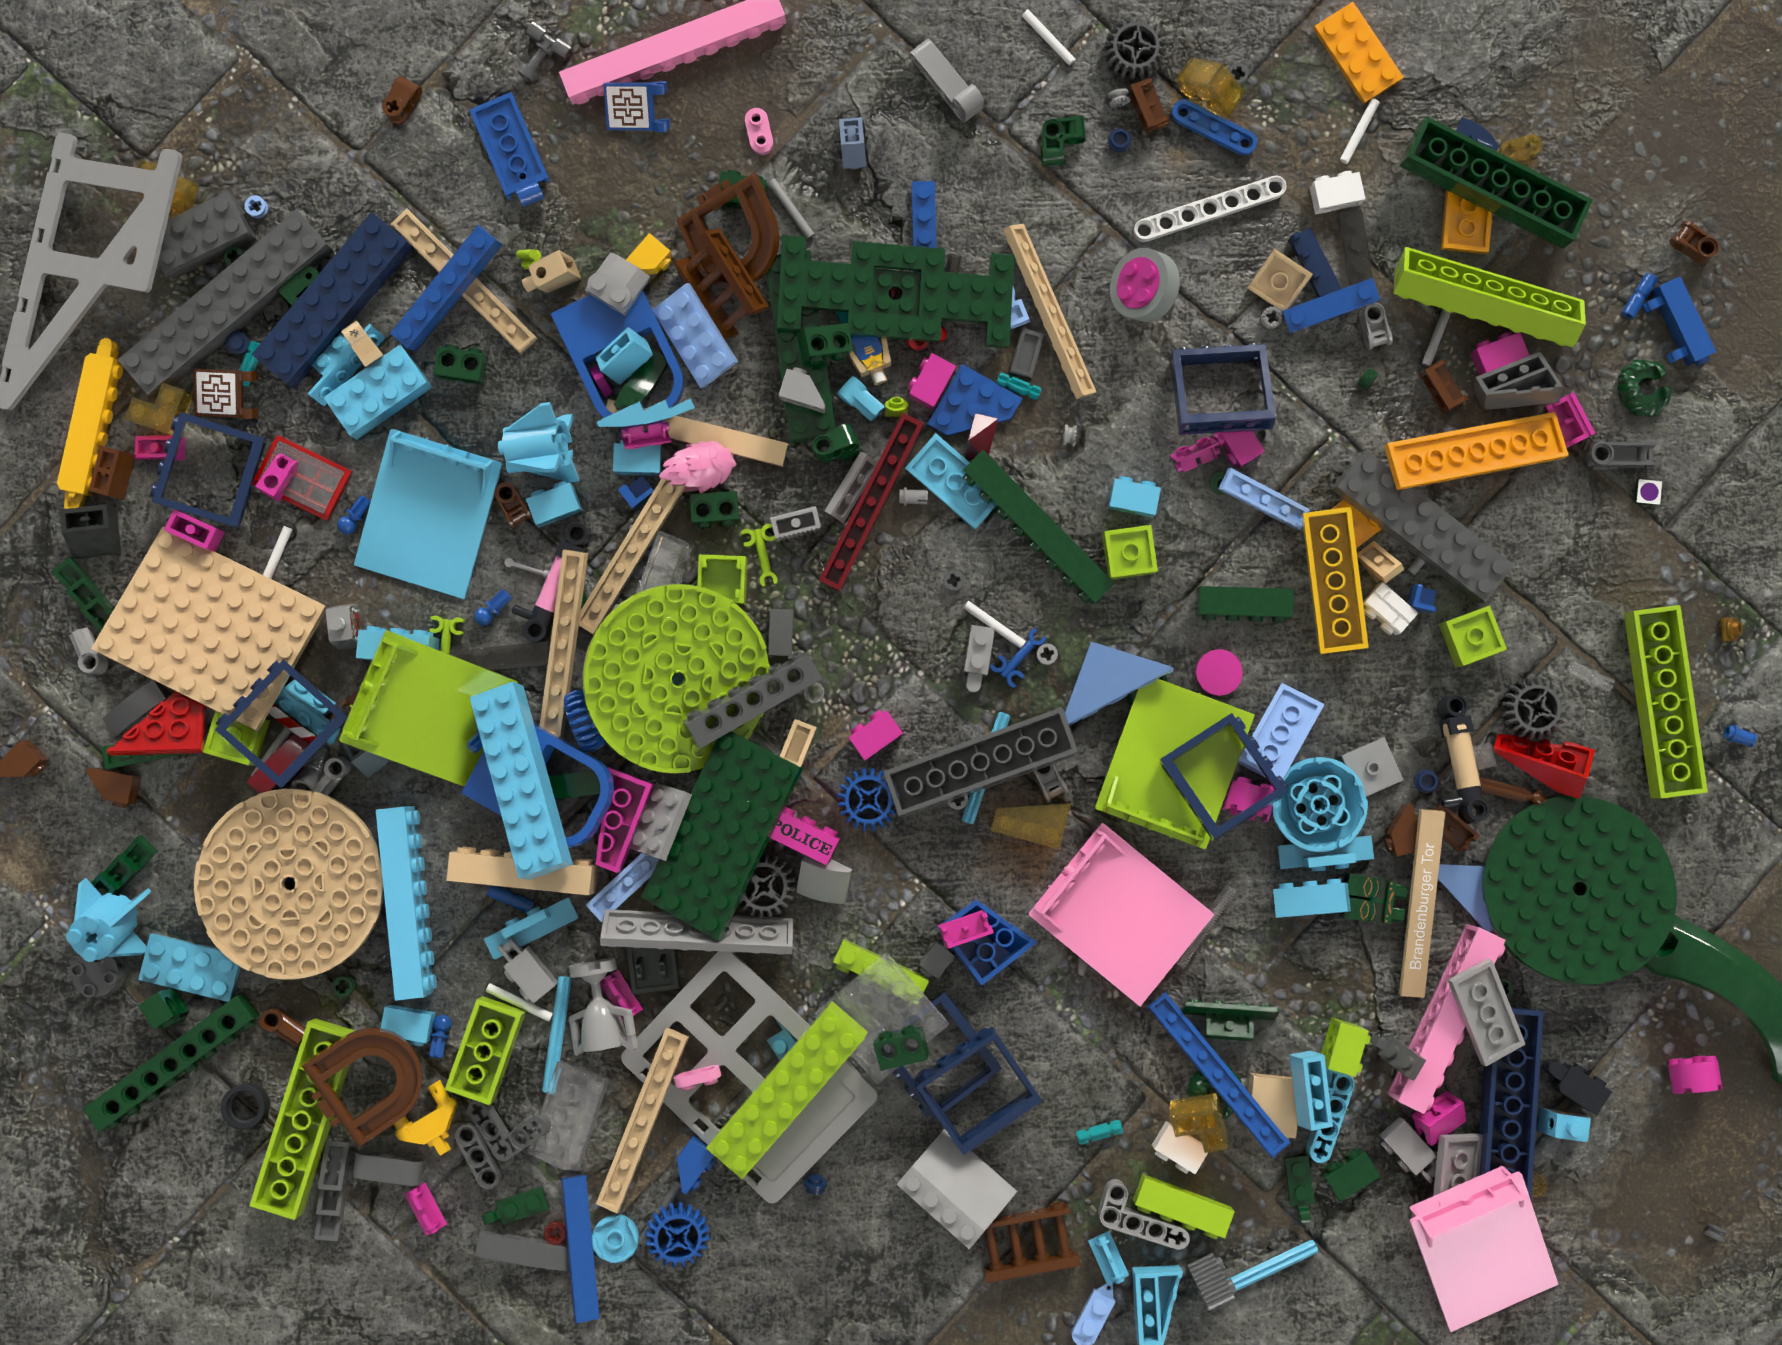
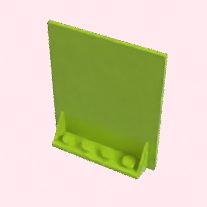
(419, 708)
(1157, 724)

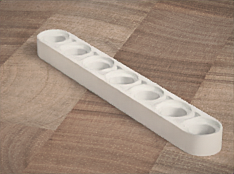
(1218, 201)

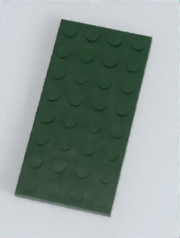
(722, 833)

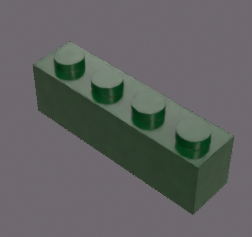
(1244, 602)

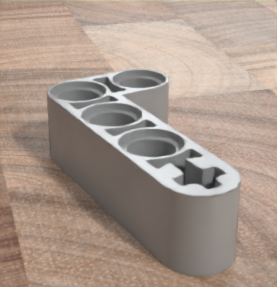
(960, 97)
(1145, 1220)

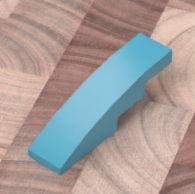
(637, 415)

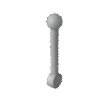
(510, 563)

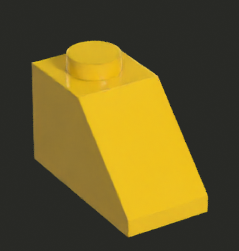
(651, 256)

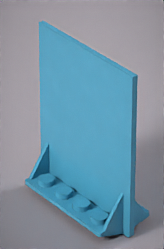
(428, 513)

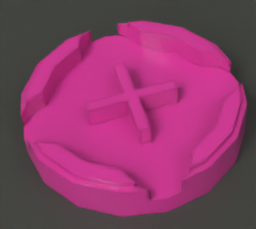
(1218, 672)

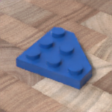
(969, 395)

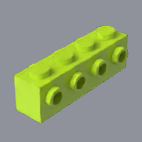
(856, 958)

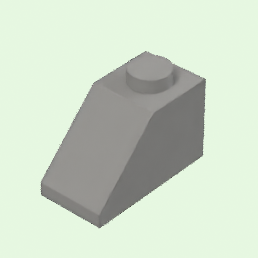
(800, 390)

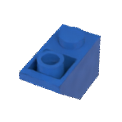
(692, 1162)

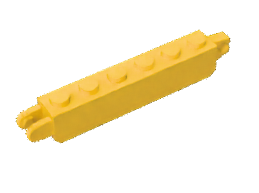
(89, 422)

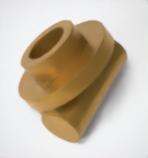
(1730, 629)

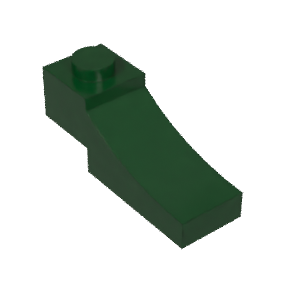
(642, 382)

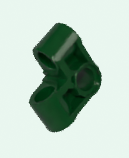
(1069, 131)
(842, 444)

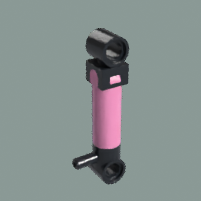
(545, 605)

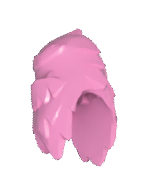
(699, 466)

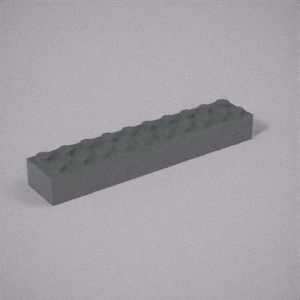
(224, 304)

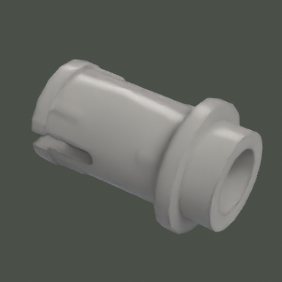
(913, 496)

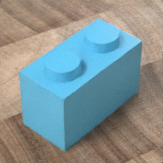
(624, 355)
(640, 461)
(1134, 497)
(554, 504)
(409, 1023)

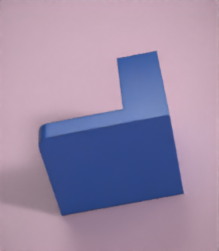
(637, 492)
(1422, 599)

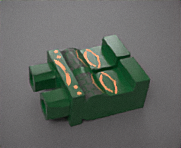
(1379, 901)

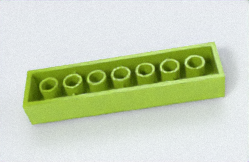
(1489, 297)
(1665, 702)
(787, 1090)
(298, 1131)

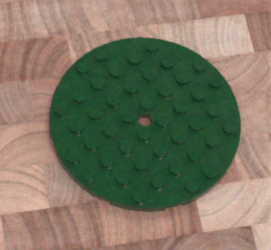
(1625, 899)

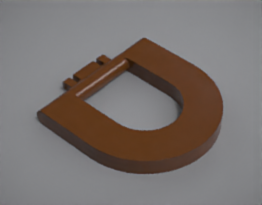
(758, 214)
(346, 1051)

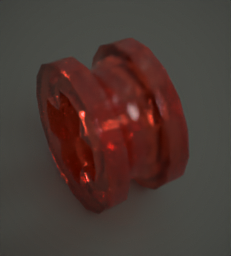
(555, 1240)

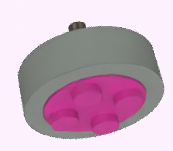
(1144, 285)

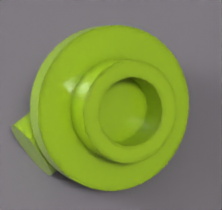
(528, 257)
(895, 407)

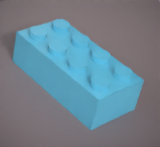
(378, 392)

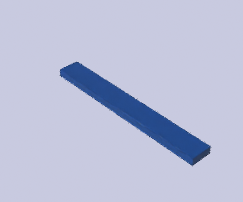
(1218, 1075)

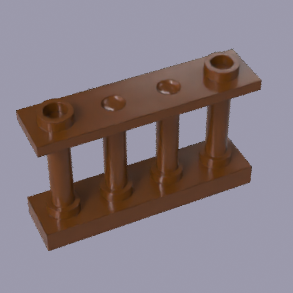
(734, 272)
(1043, 1262)

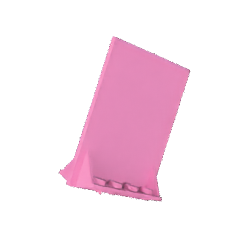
(1121, 914)
(1482, 1246)

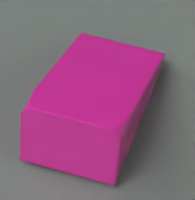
(153, 448)

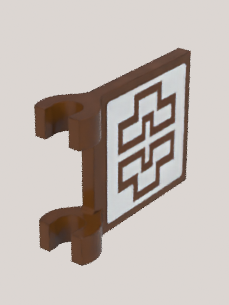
(221, 393)

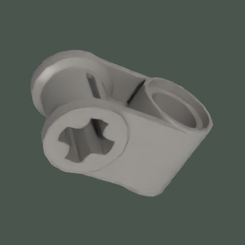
(1375, 328)
(1050, 780)

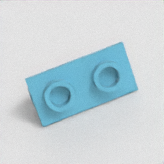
(1108, 1258)

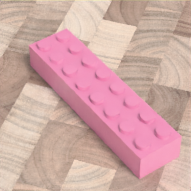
(1442, 1022)

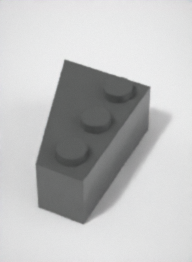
(1518, 384)

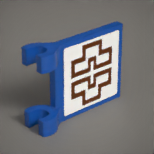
(632, 106)

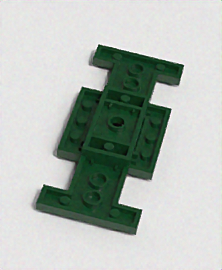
(924, 299)

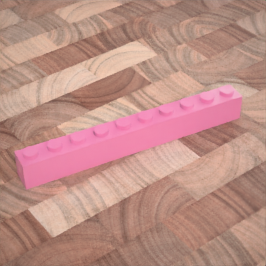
(672, 48)

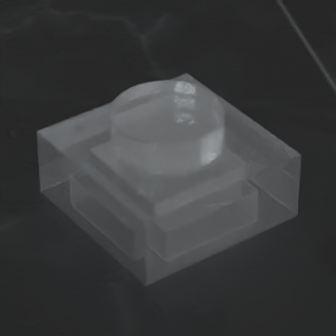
(1484, 756)

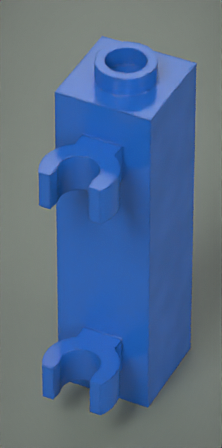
(1683, 323)

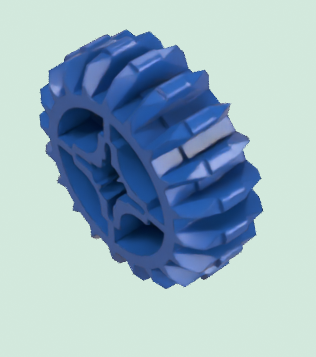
(581, 723)
(854, 814)
(690, 1249)

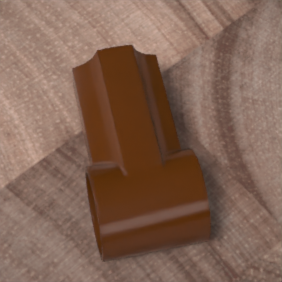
(287, 1028)

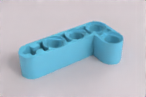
(1343, 1096)

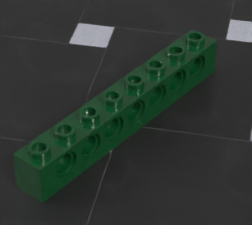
(101, 1110)

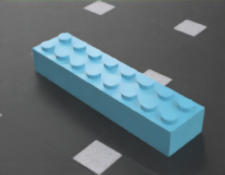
(521, 781)
(405, 902)

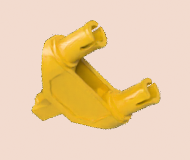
(432, 1127)

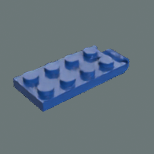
(510, 148)

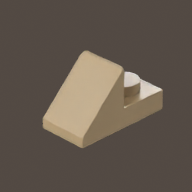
(1379, 563)

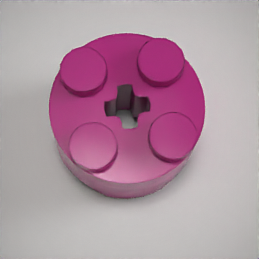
(1243, 794)
(1694, 1074)

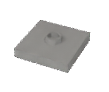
(1373, 766)

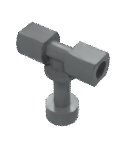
(546, 46)

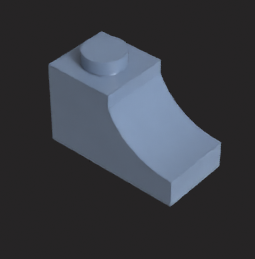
(852, 143)

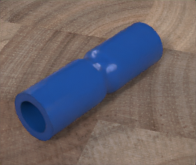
(1640, 293)
(508, 897)

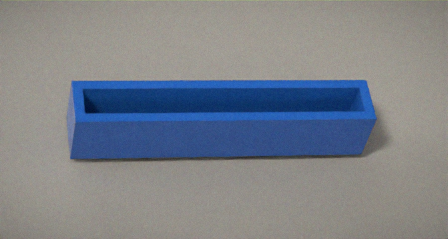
(446, 288)

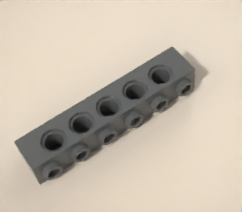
(805, 676)

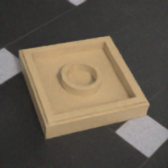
(1279, 280)

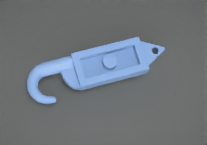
(1093, 1315)

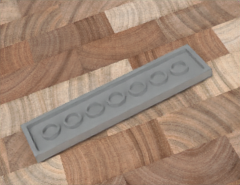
(666, 931)

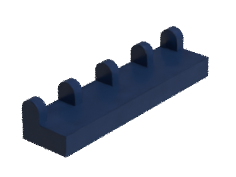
(1313, 259)

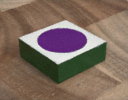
(1647, 492)

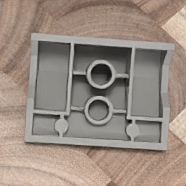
(957, 1189)

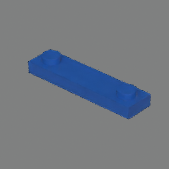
(1331, 305)

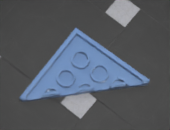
(1109, 677)
(1465, 886)

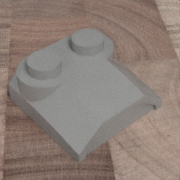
(617, 283)

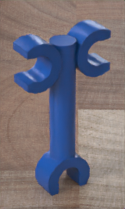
(1008, 670)

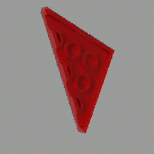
(170, 728)

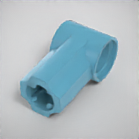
(856, 395)

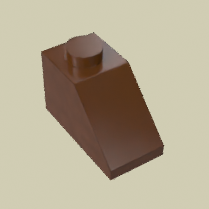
(23, 761)
(115, 786)
(1402, 832)

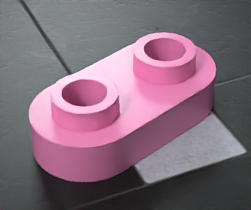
(759, 130)
(688, 1079)

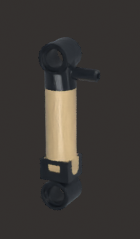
(1457, 731)

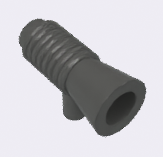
(312, 769)

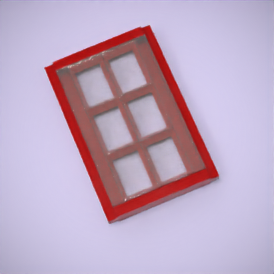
(315, 484)

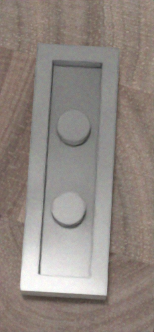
(851, 487)

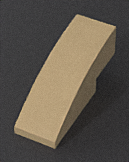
(798, 742)

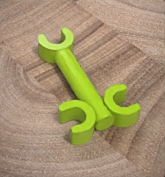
(758, 537)
(446, 627)

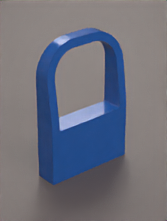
(591, 326)
(481, 788)

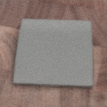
(824, 882)

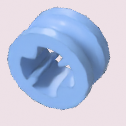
(249, 206)

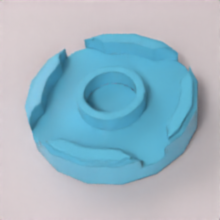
(615, 1238)

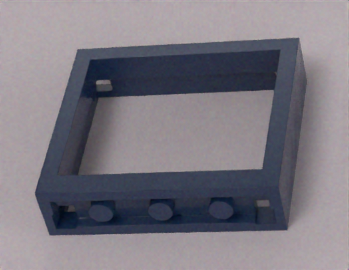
(1227, 420)
(247, 480)
(244, 702)
(1192, 800)
(971, 1085)
(995, 1121)

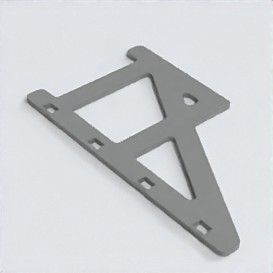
(141, 231)

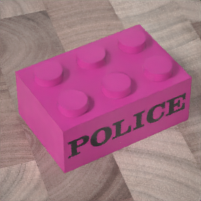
(805, 836)

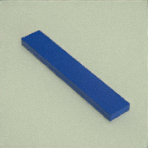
(580, 1248)

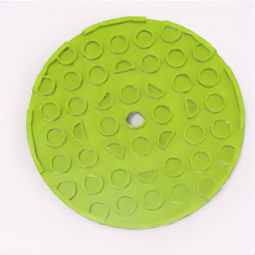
(640, 650)

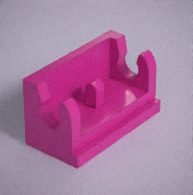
(1571, 419)
(965, 929)
(1441, 1119)

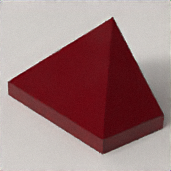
(980, 435)

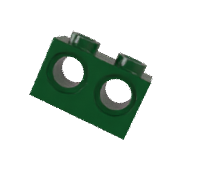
(823, 337)
(459, 370)
(715, 502)
(164, 1008)
(903, 1052)

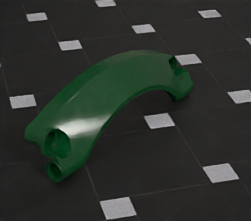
(1729, 974)

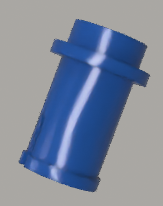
(1733, 733)

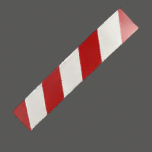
(292, 725)

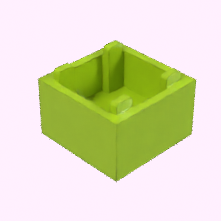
(1129, 552)
(724, 575)
(1472, 636)
(220, 747)
(1344, 1046)

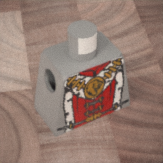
(343, 626)

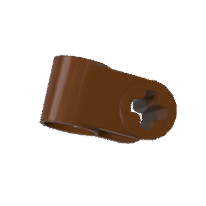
(401, 99)
(1693, 241)
(515, 508)

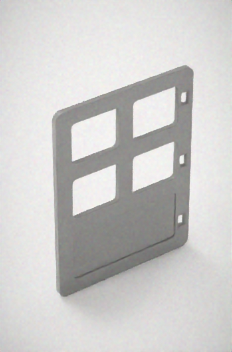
(818, 1125)

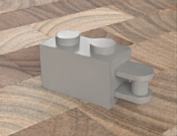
(978, 656)
(527, 971)
(1409, 1148)

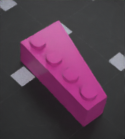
(622, 819)

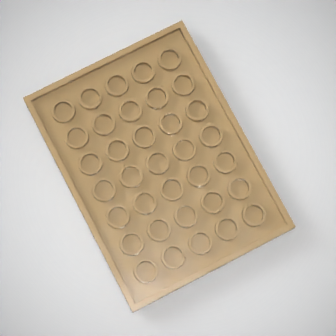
(208, 627)

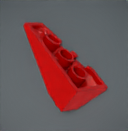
(1557, 766)

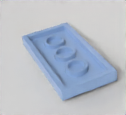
(695, 335)
(1283, 729)

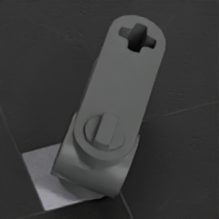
(1619, 454)

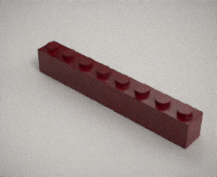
(871, 502)

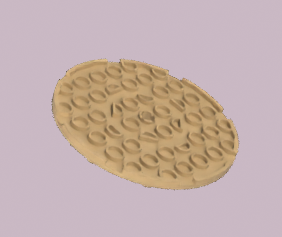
(244, 892)

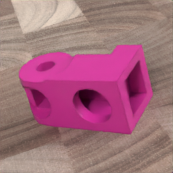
(277, 476)

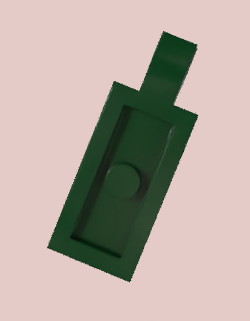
(1299, 1185)
(518, 1206)

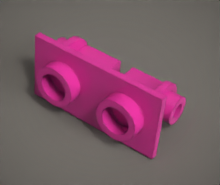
(656, 434)
(1187, 456)
(620, 992)
(425, 1209)

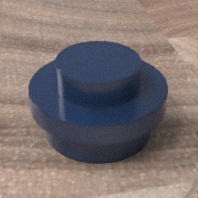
(1119, 140)
(237, 343)
(1426, 781)
(815, 1184)

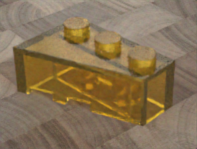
(1033, 823)

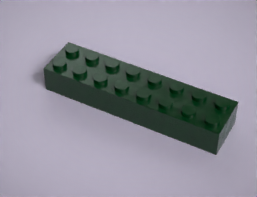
(1495, 182)
(803, 423)

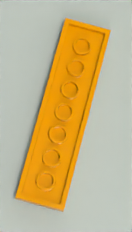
(1475, 451)

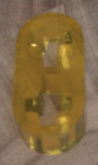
(1518, 144)

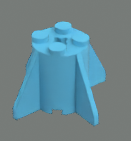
(540, 444)
(105, 924)

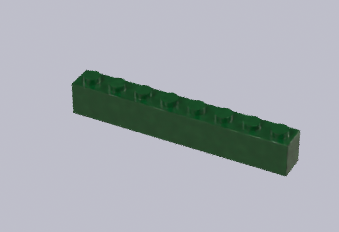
(1037, 528)

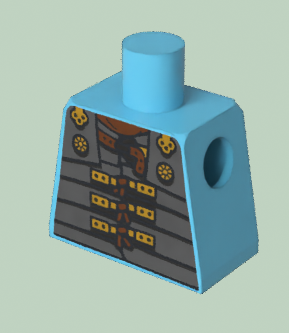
(1567, 1124)

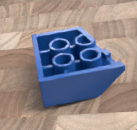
(993, 952)

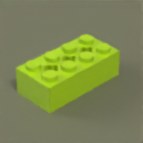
(470, 1056)

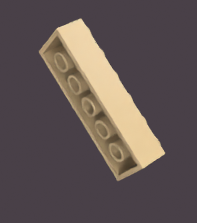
(499, 870)

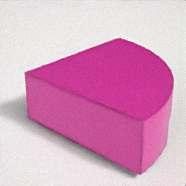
(600, 380)

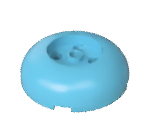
(1342, 819)

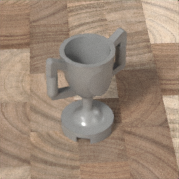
(601, 1020)

